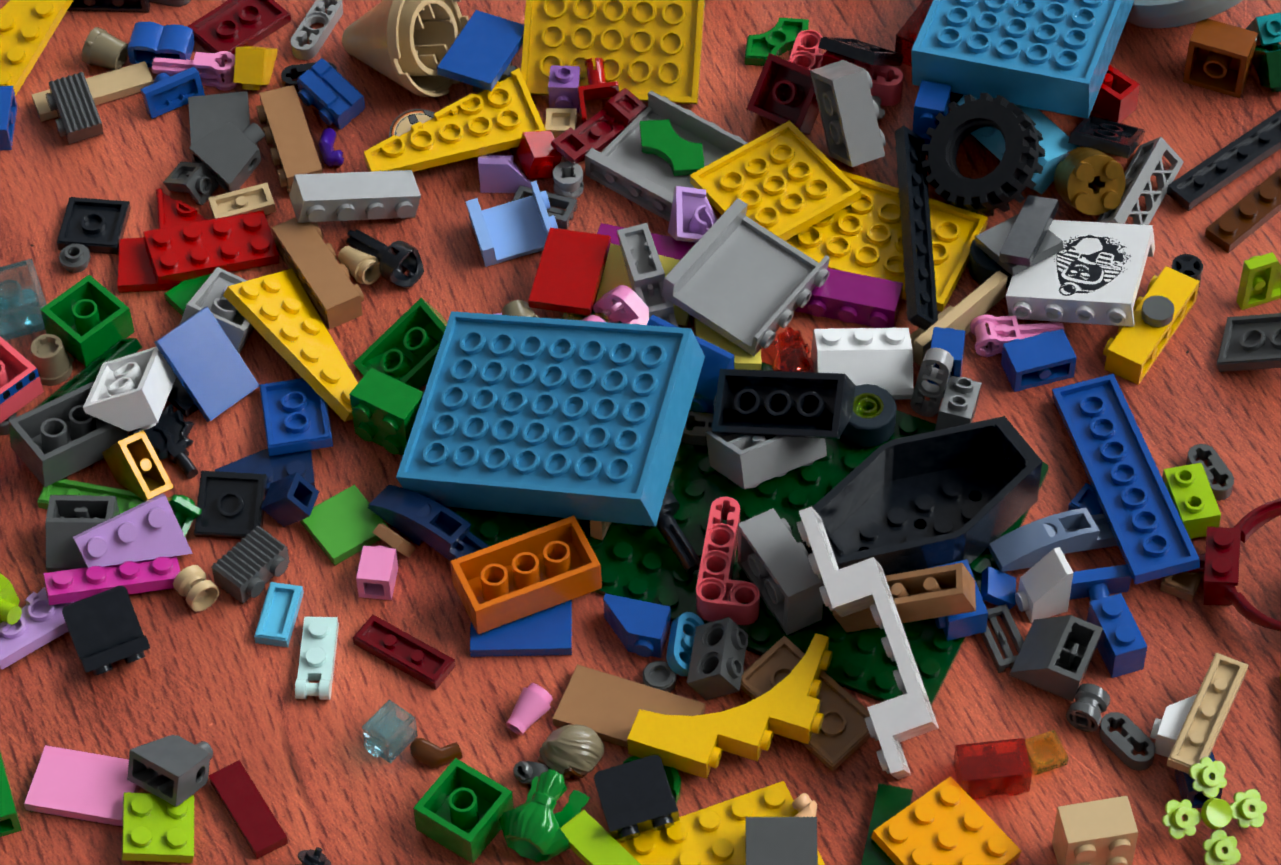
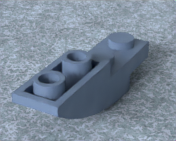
(1069, 530)

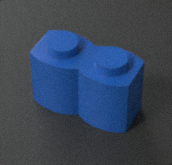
(155, 40)

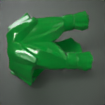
(533, 826)

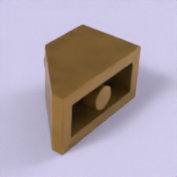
(138, 466)

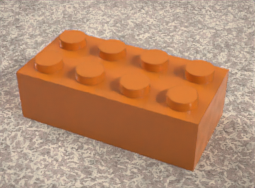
(526, 574)

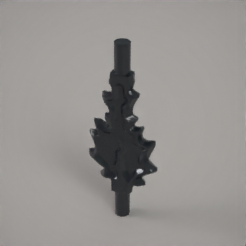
(171, 439)

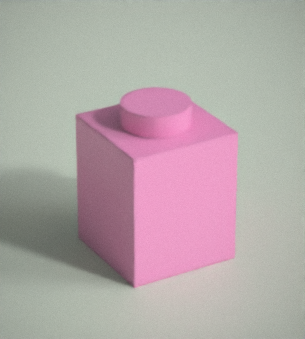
(377, 572)

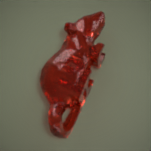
(791, 352)

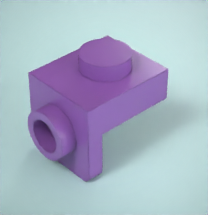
(564, 87)

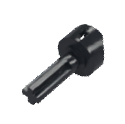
(393, 259)
(673, 535)

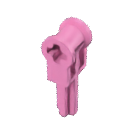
(210, 68)
(1003, 330)

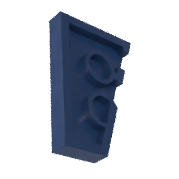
(274, 466)

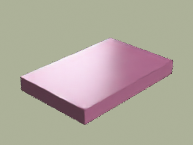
(80, 786)

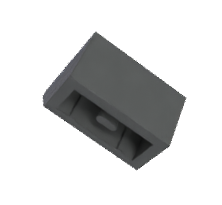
(69, 517)
(1057, 654)

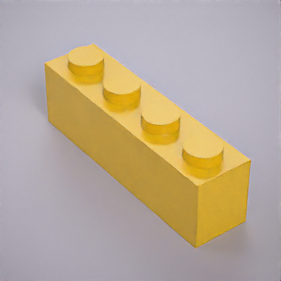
(1139, 346)

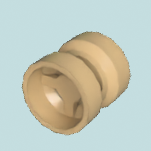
(198, 591)

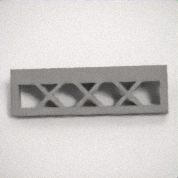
(1145, 163)

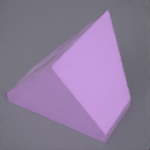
(500, 174)
(690, 214)

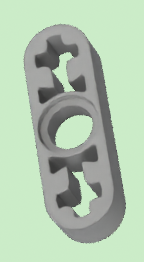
(317, 37)
(939, 376)

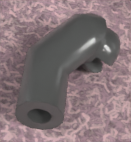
(527, 770)

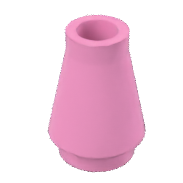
(529, 708)

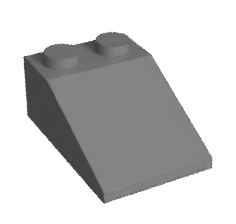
(228, 317)

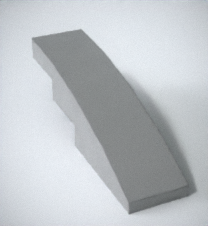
(645, 270)

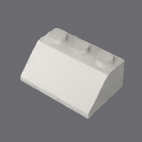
(867, 357)
(131, 390)

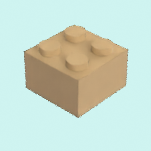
(1095, 833)

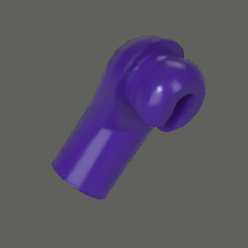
(326, 143)

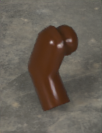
(432, 755)

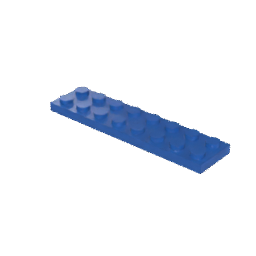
(1125, 479)

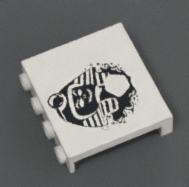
(1089, 279)

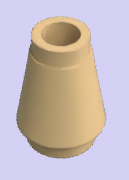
(360, 265)

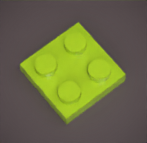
(157, 829)

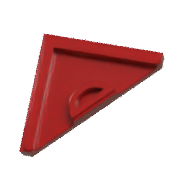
(174, 212)

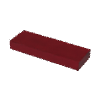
(404, 652)
(248, 809)

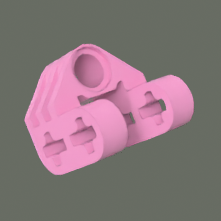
(621, 305)

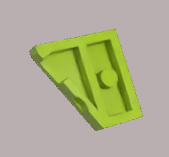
(1259, 281)

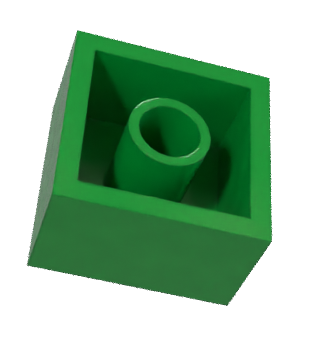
(87, 320)
(384, 410)
(463, 810)

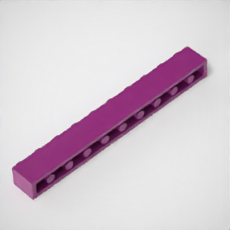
(842, 296)

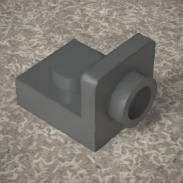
(192, 179)

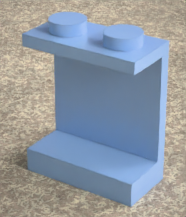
(512, 227)

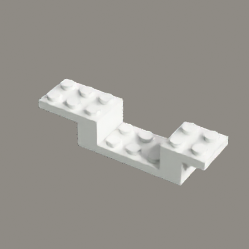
(851, 591)

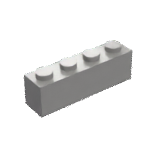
(354, 196)

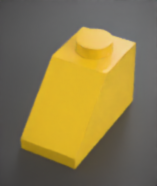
(254, 66)

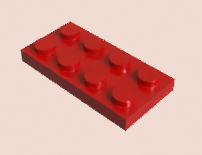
(202, 246)

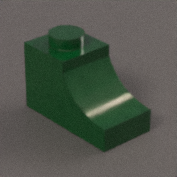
(1268, 66)

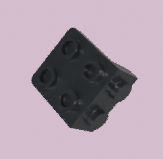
(105, 630)
(636, 797)

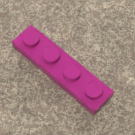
(136, 577)

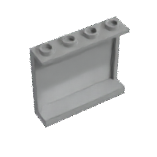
(647, 177)
(743, 280)

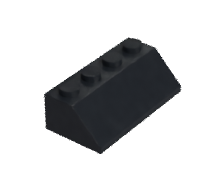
(783, 403)

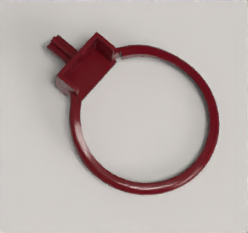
(1221, 563)

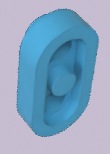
(681, 644)

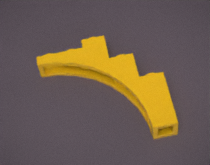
(697, 741)

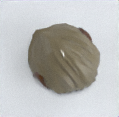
(572, 750)

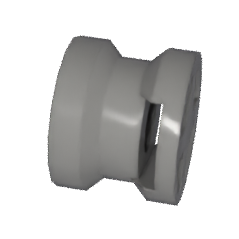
(568, 180)

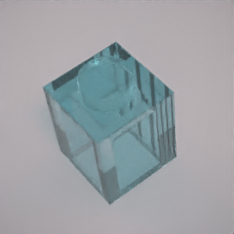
(389, 731)

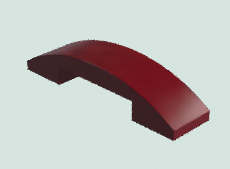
(599, 129)

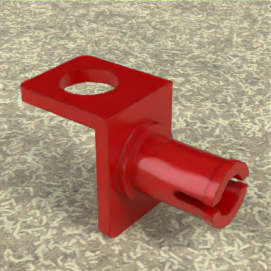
(597, 85)

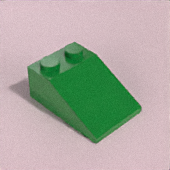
(407, 346)

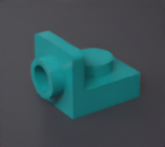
(1268, 28)

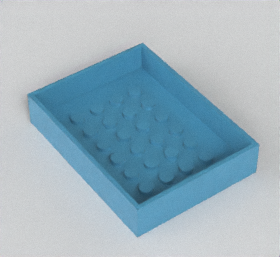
(1025, 50)
(553, 417)

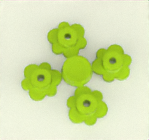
(1215, 813)

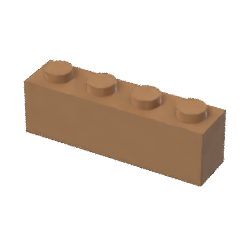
(288, 133)
(319, 271)
(922, 596)

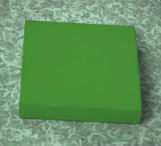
(343, 524)

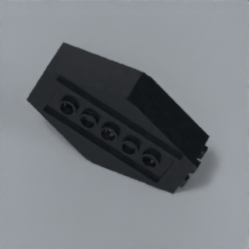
(930, 484)

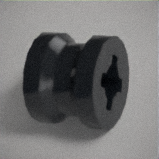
(1188, 265)

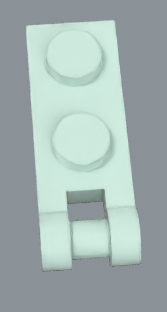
(317, 657)

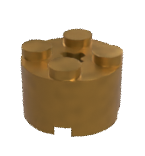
(1090, 181)

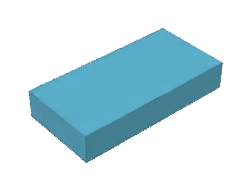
(279, 614)

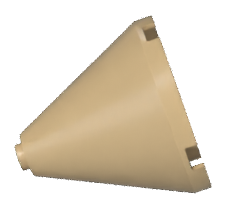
(407, 41)

